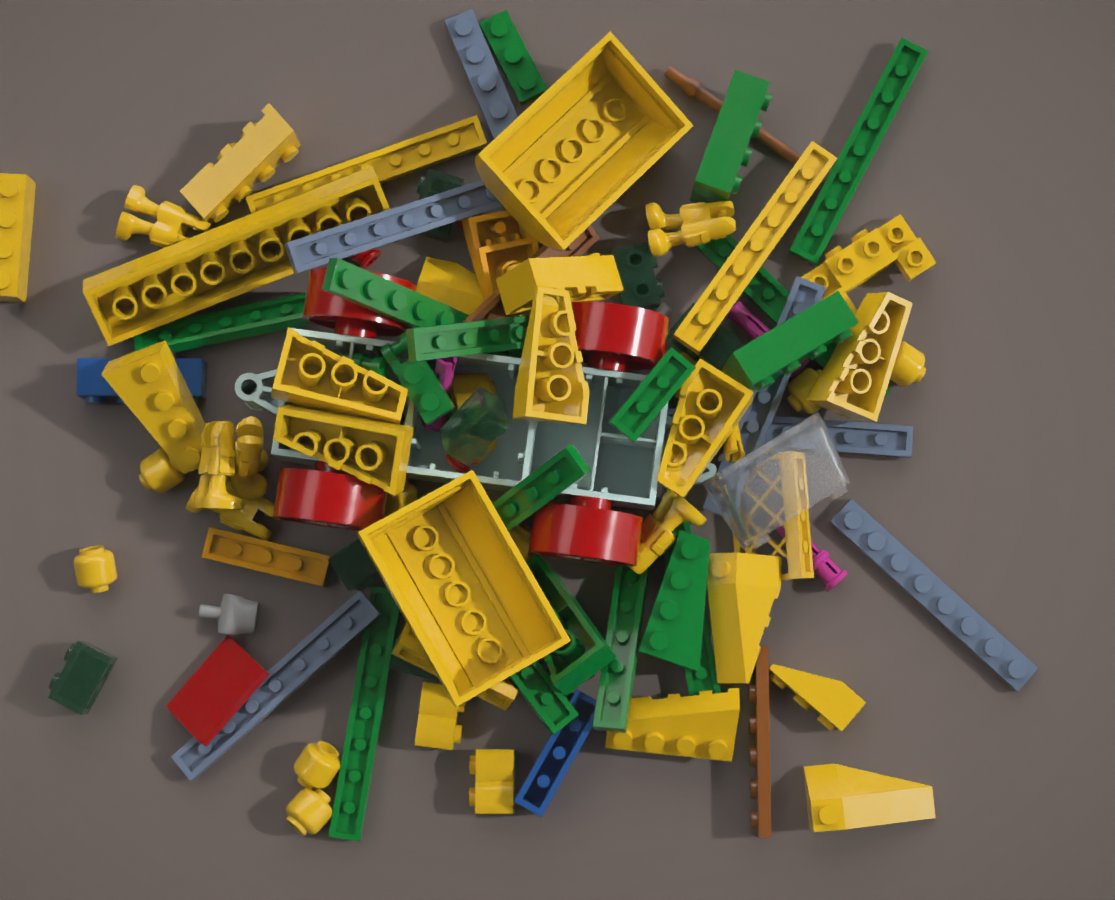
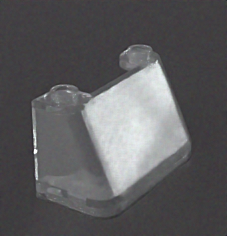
(779, 481)

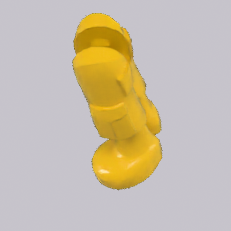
(697, 221)
(170, 225)
(249, 459)
(215, 464)
(243, 518)
(658, 528)

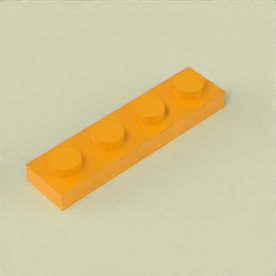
(266, 556)

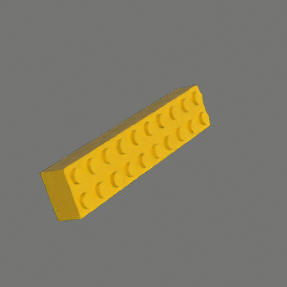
(224, 259)

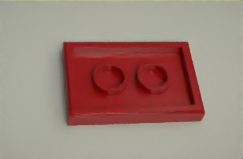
(217, 690)

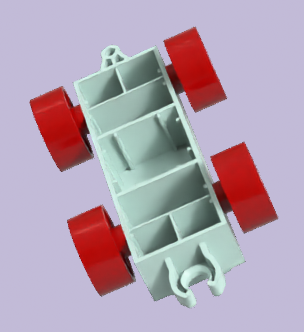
(621, 471)

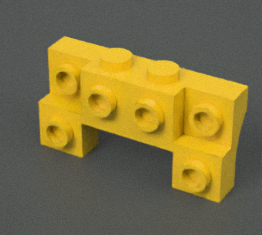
(869, 256)

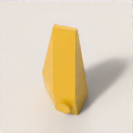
(451, 285)
(550, 371)
(703, 420)
(740, 604)
(856, 798)

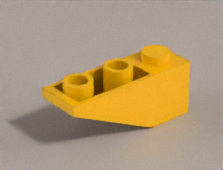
(826, 696)

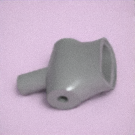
(234, 615)

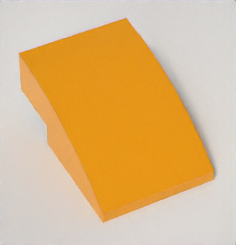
(495, 244)

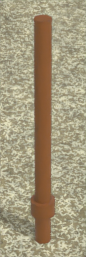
(693, 88)

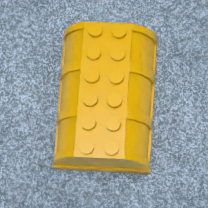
(581, 144)
(463, 588)

